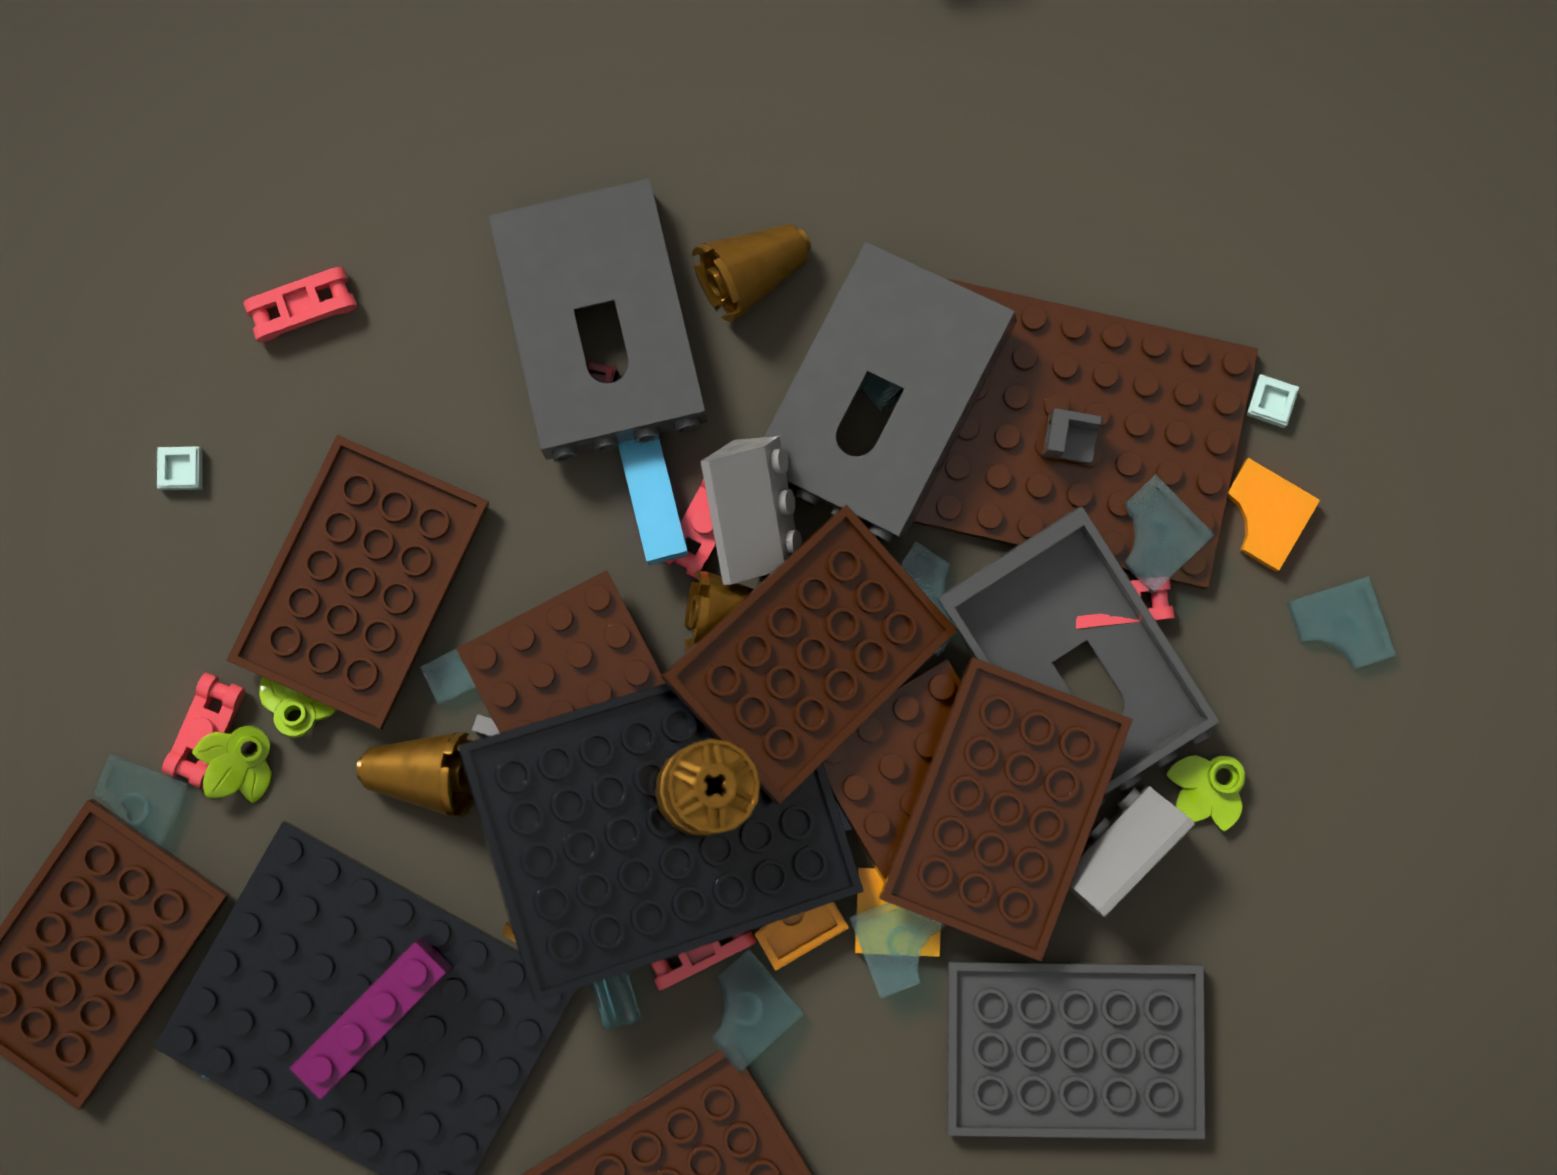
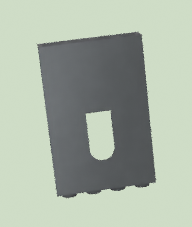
(582, 256)
(916, 335)
(1024, 618)

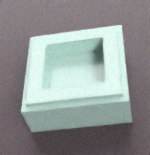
(1272, 401)
(179, 468)

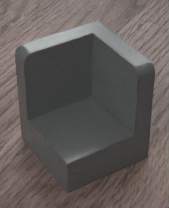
(1071, 435)

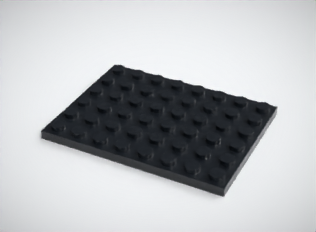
(599, 871)
(301, 953)

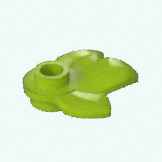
(283, 700)
(230, 768)
(1203, 794)

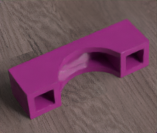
(370, 1018)

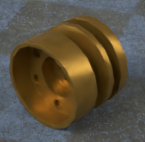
(682, 788)

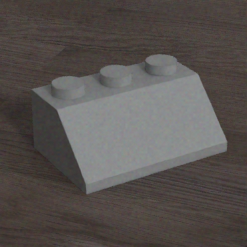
(750, 507)
(1126, 848)

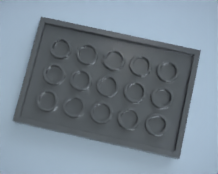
(1075, 1050)

